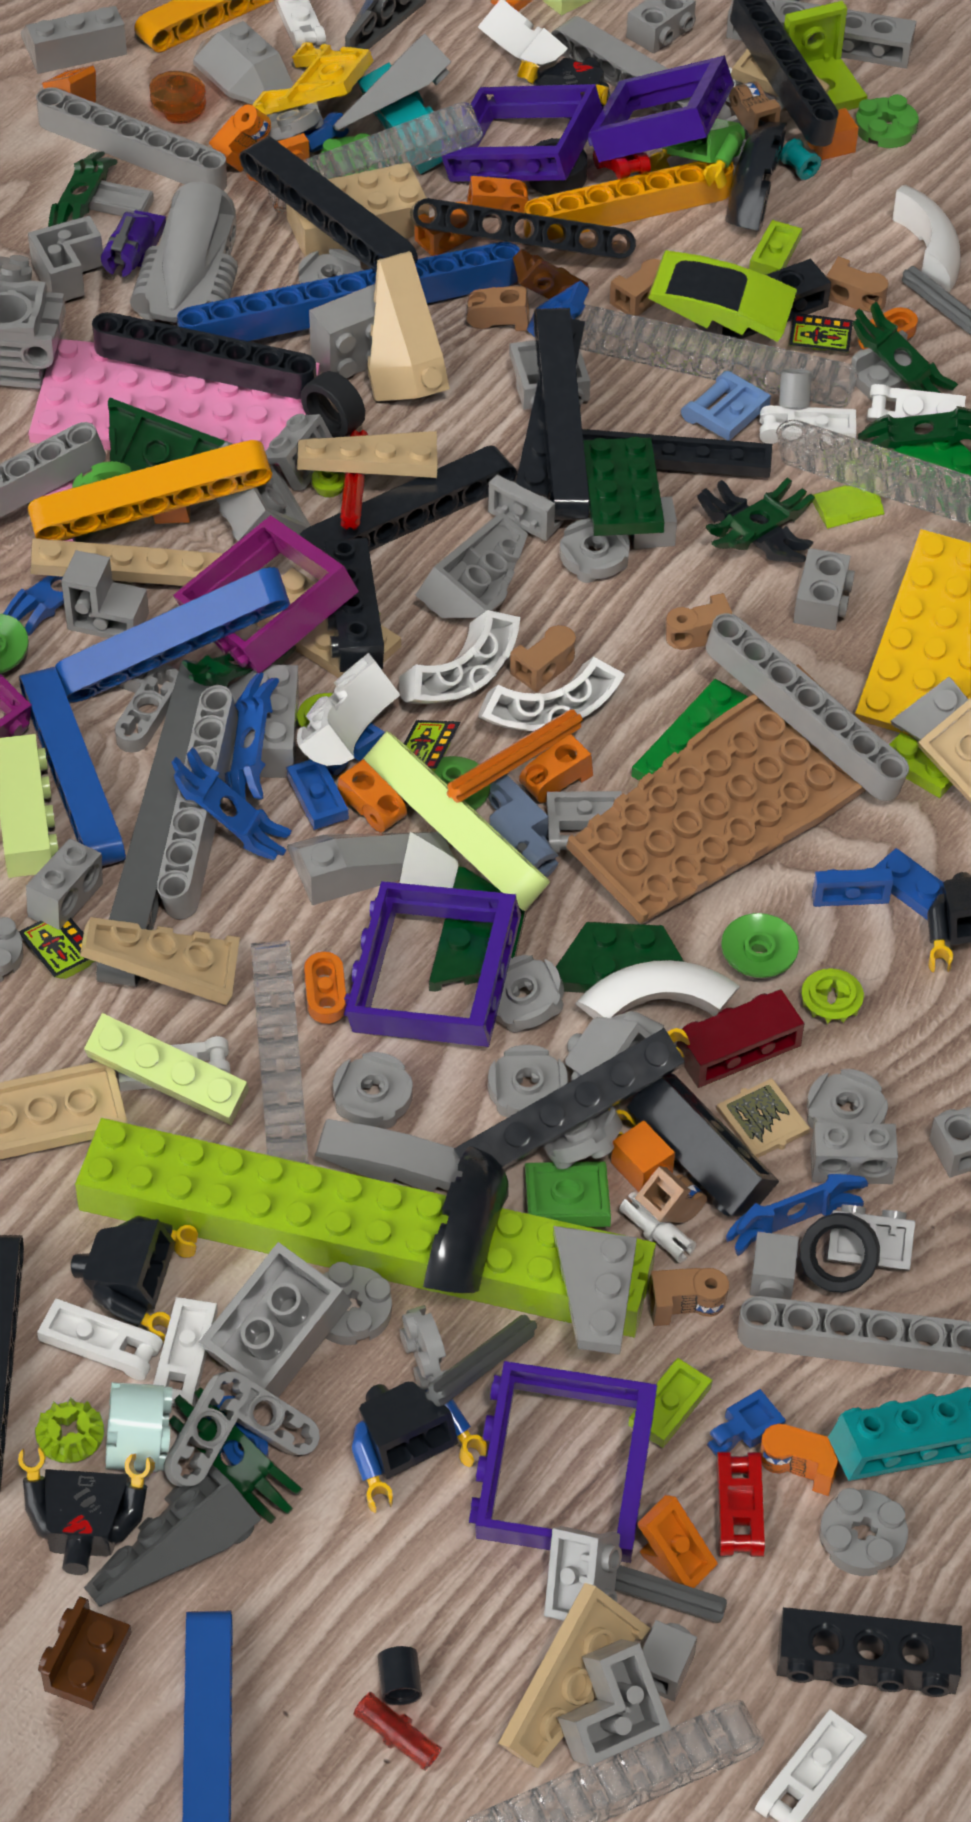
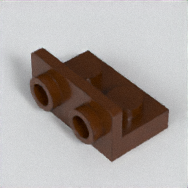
(542, 276)
(83, 1654)

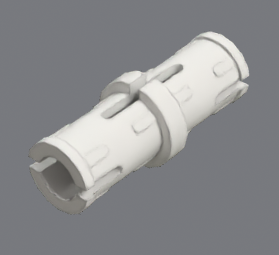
(662, 1232)

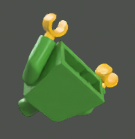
(719, 146)

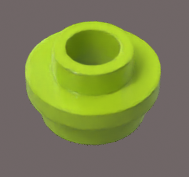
(328, 483)

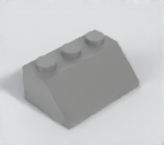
(75, 39)
(252, 506)
(281, 724)

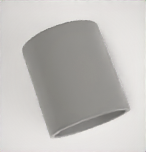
(795, 388)

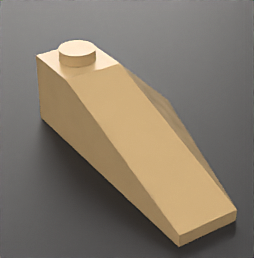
(405, 346)

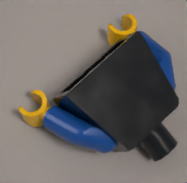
(404, 1430)

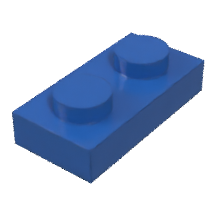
(570, 298)
(317, 793)
(911, 882)
(852, 887)

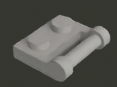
(573, 812)

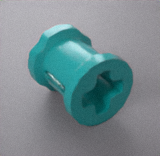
(800, 159)

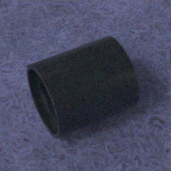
(399, 1675)

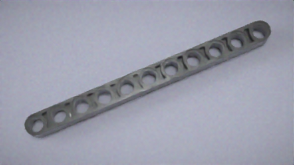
(137, 890)

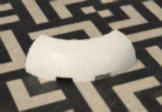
(515, 35)
(932, 225)
(483, 654)
(531, 711)
(343, 716)
(656, 981)

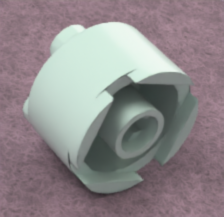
(138, 1425)

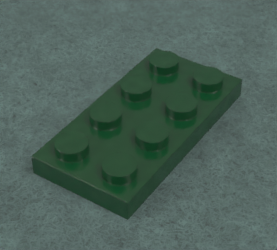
(623, 487)

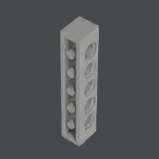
(866, 35)

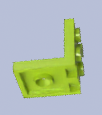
(825, 50)

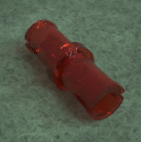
(397, 1731)

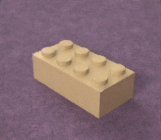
(382, 191)

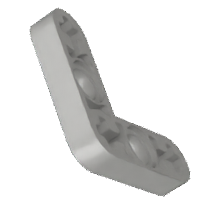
(146, 692)
(241, 1411)

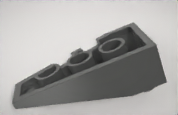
(377, 20)
(192, 1528)

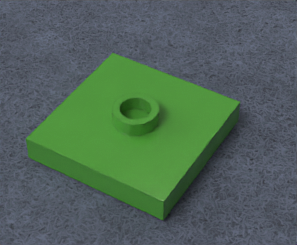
(569, 1194)

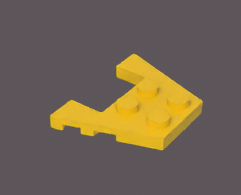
(327, 76)

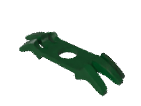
(79, 203)
(886, 339)
(900, 431)
(770, 507)
(221, 669)
(252, 1469)

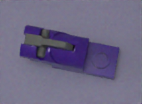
(131, 240)

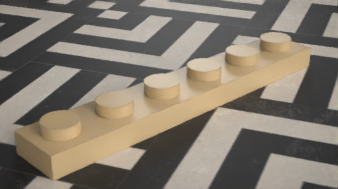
(127, 562)

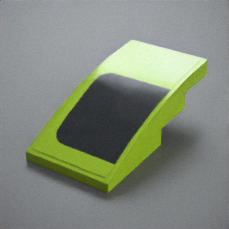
(722, 292)

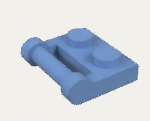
(730, 413)

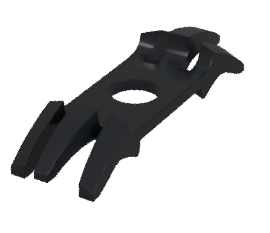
(771, 542)

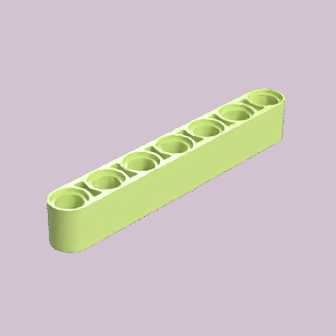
(456, 821)

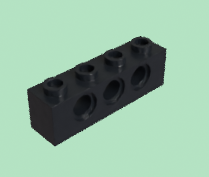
(811, 294)
(889, 1638)

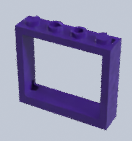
(704, 81)
(528, 162)
(441, 902)
(570, 1385)

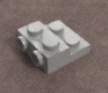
(525, 366)

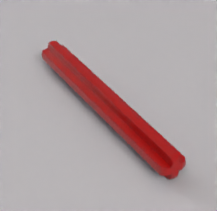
(352, 495)

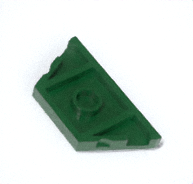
(150, 440)
(465, 941)
(609, 948)

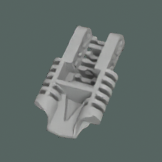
(193, 255)

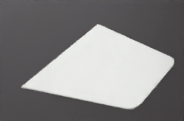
(427, 864)

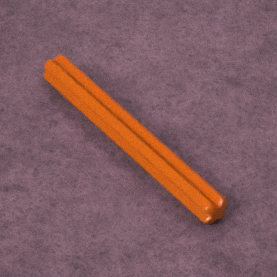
(514, 756)

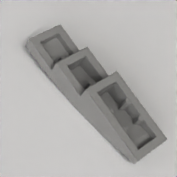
(388, 1155)

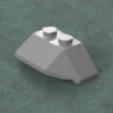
(242, 63)

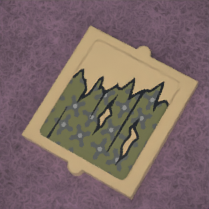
(763, 1118)

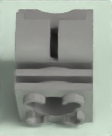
(28, 331)

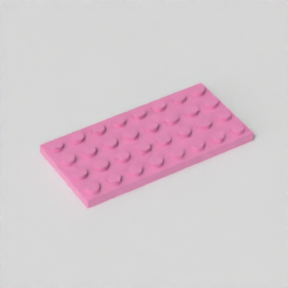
(82, 382)

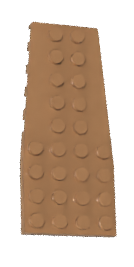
(711, 810)

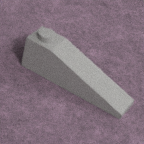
(409, 73)
(476, 572)
(352, 863)

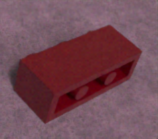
(741, 1037)

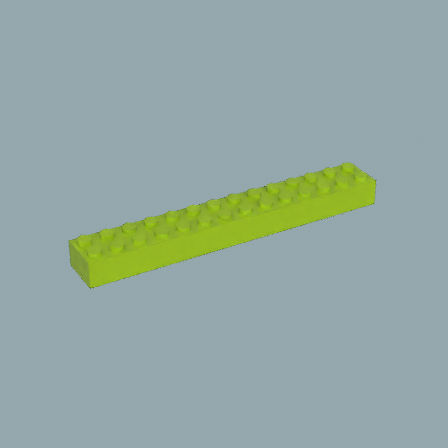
(323, 1216)

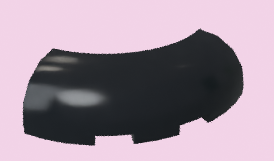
(749, 187)
(473, 1212)

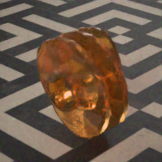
(178, 96)

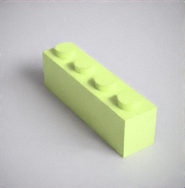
(23, 807)
(166, 1069)

